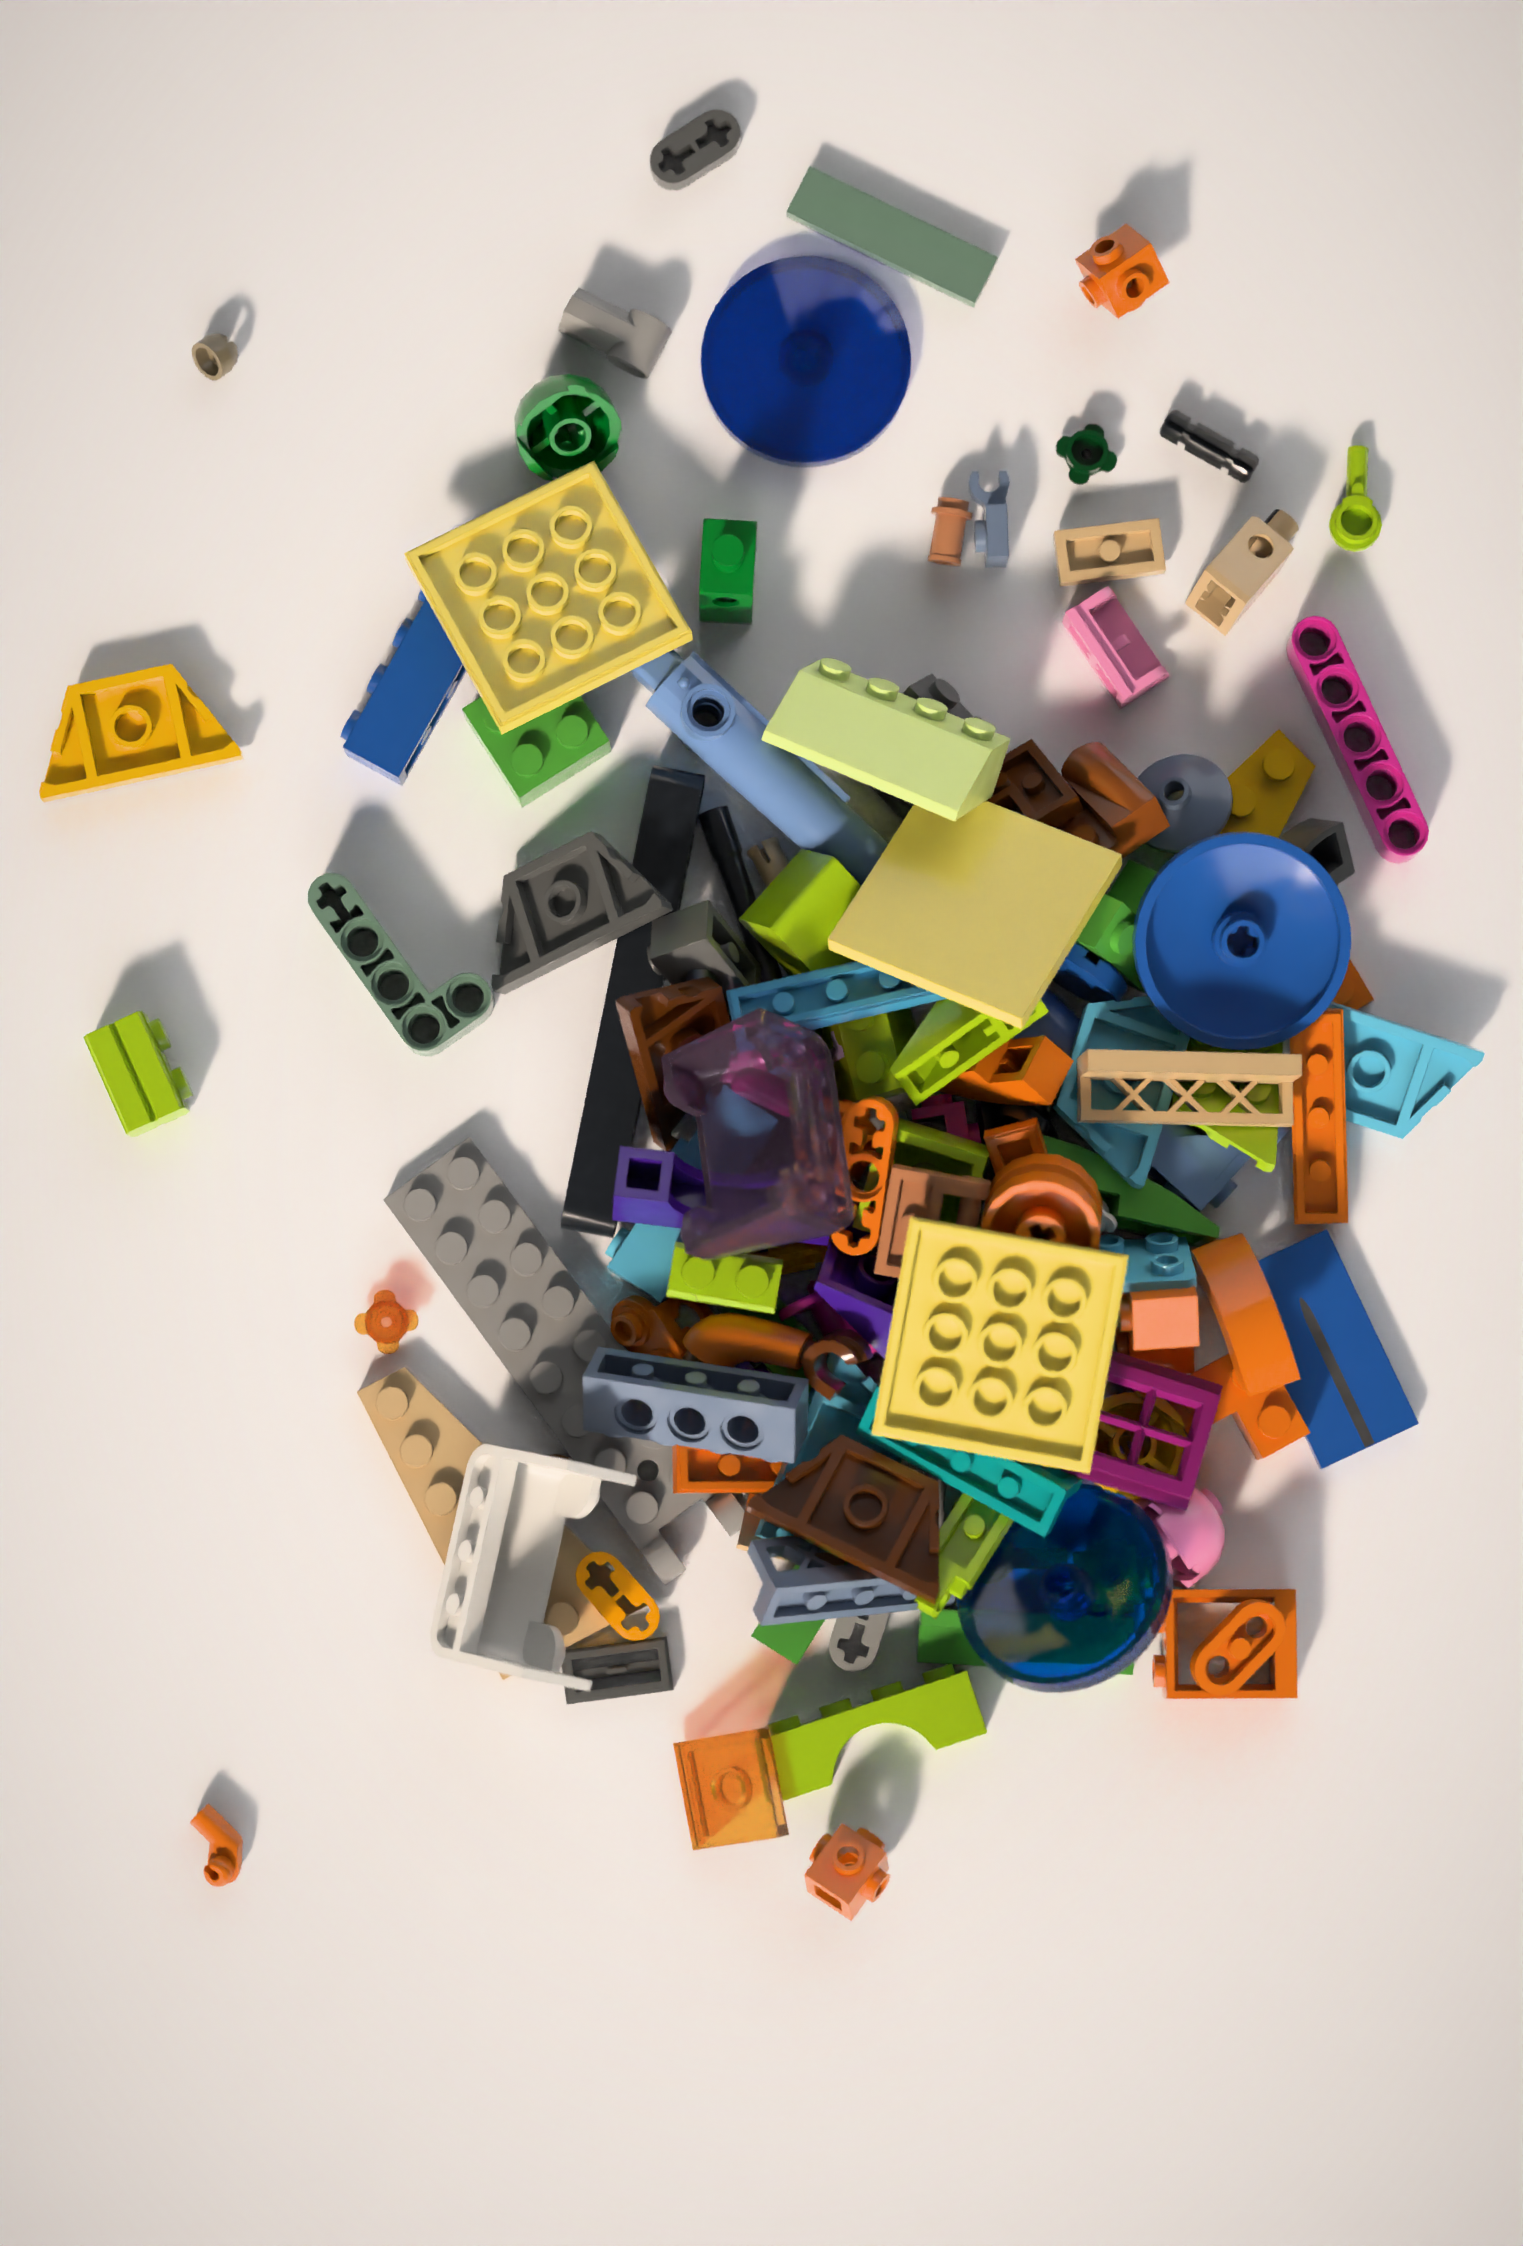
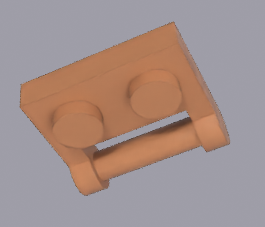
(921, 1195)

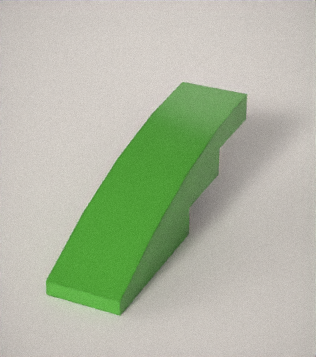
(1136, 1210)

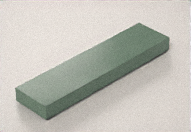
(892, 236)

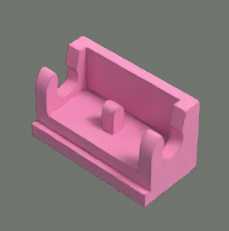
(1114, 647)

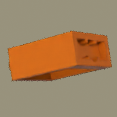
(1282, 1662)

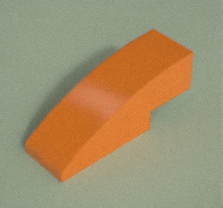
(1015, 1074)

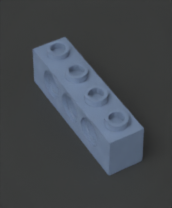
(695, 1405)

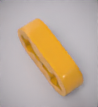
(607, 1605)

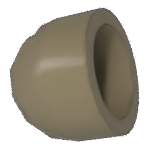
(215, 356)

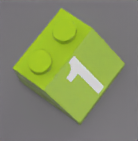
(865, 1052)

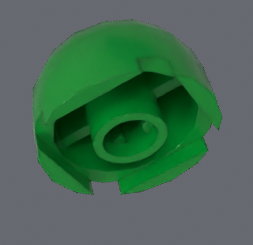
(566, 425)

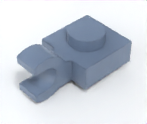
(992, 531)

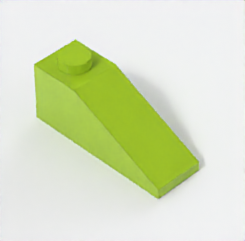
(949, 1044)

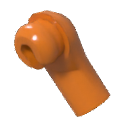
(224, 1847)

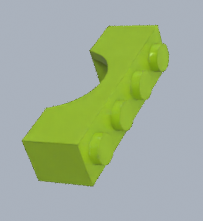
(939, 1710)

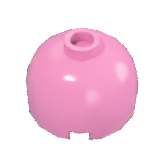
(1192, 1536)

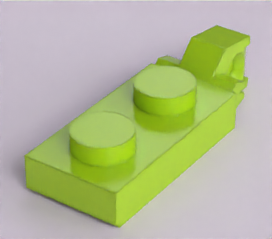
(965, 1548)

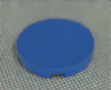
(1090, 980)

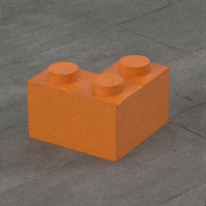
(1159, 1327)
(1265, 1419)

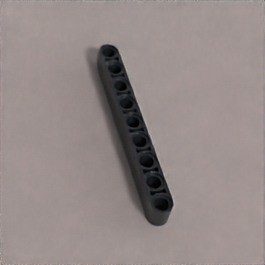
(612, 1090)

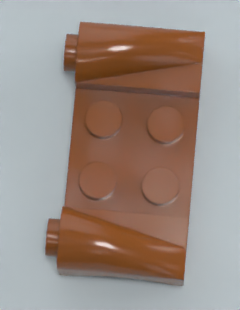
(1116, 805)

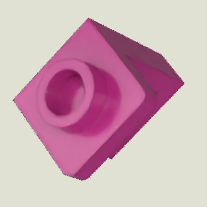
(954, 1113)

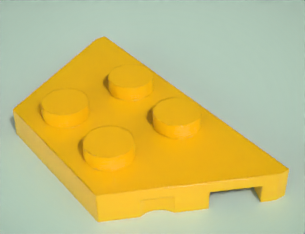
(132, 732)

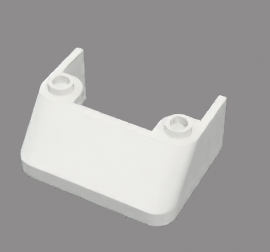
(506, 1561)

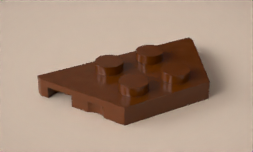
(658, 1024)
(863, 1513)

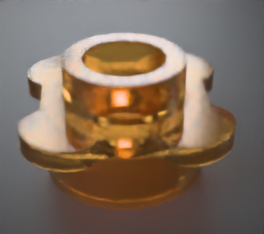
(386, 1337)

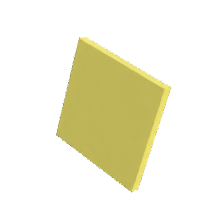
(548, 597)
(976, 907)
(1000, 1344)

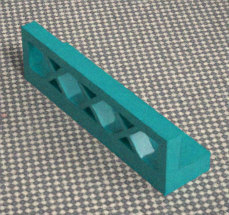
(1014, 1488)

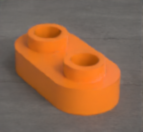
(1240, 1651)

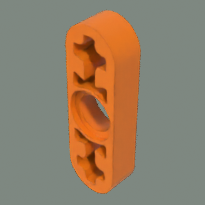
(885, 1138)

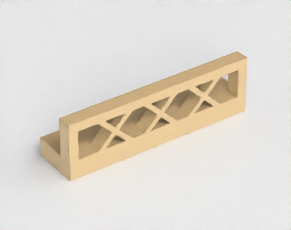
(1187, 1067)

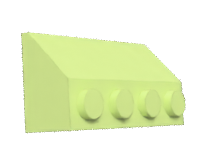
(888, 739)

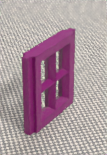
(1172, 1386)

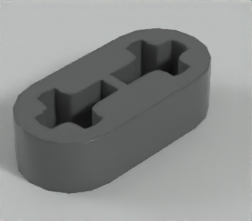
(688, 139)

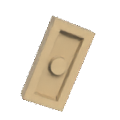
(1109, 552)

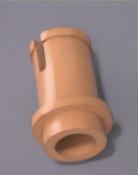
(949, 531)

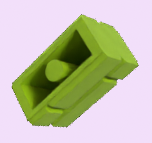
(138, 1073)
(729, 1282)

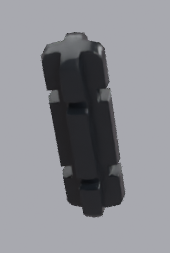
(1209, 446)

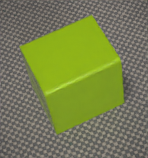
(801, 912)

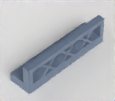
(818, 1587)

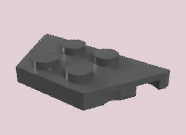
(569, 908)

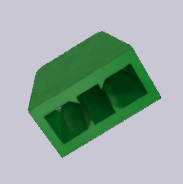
(727, 570)

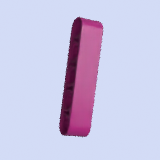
(1358, 714)

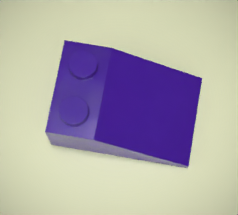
(857, 1293)

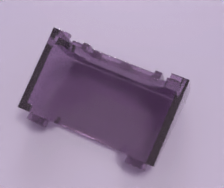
(763, 1134)

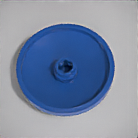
(1241, 940)

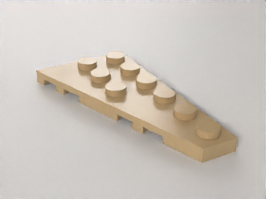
(431, 1459)

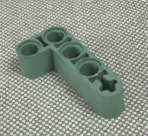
(388, 961)

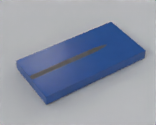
(1346, 1378)

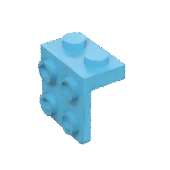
(1154, 1261)

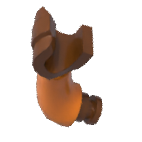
(738, 1338)

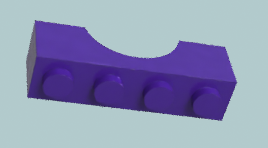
(659, 1189)

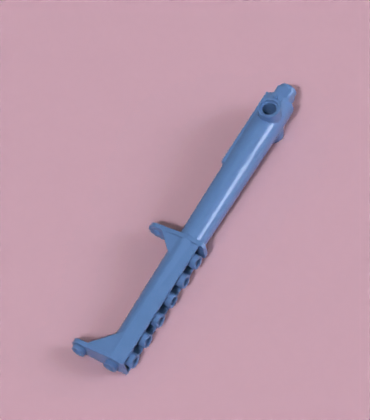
(817, 819)

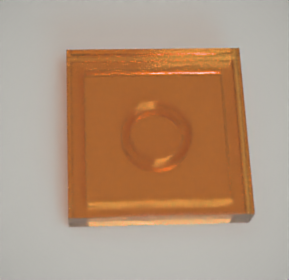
(731, 1788)

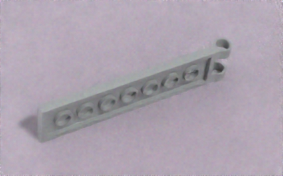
(540, 1332)

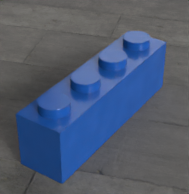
(405, 698)

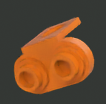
(651, 1328)

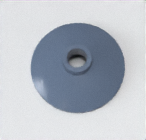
(1200, 810)

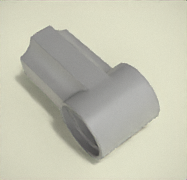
(627, 338)

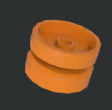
(1045, 1200)

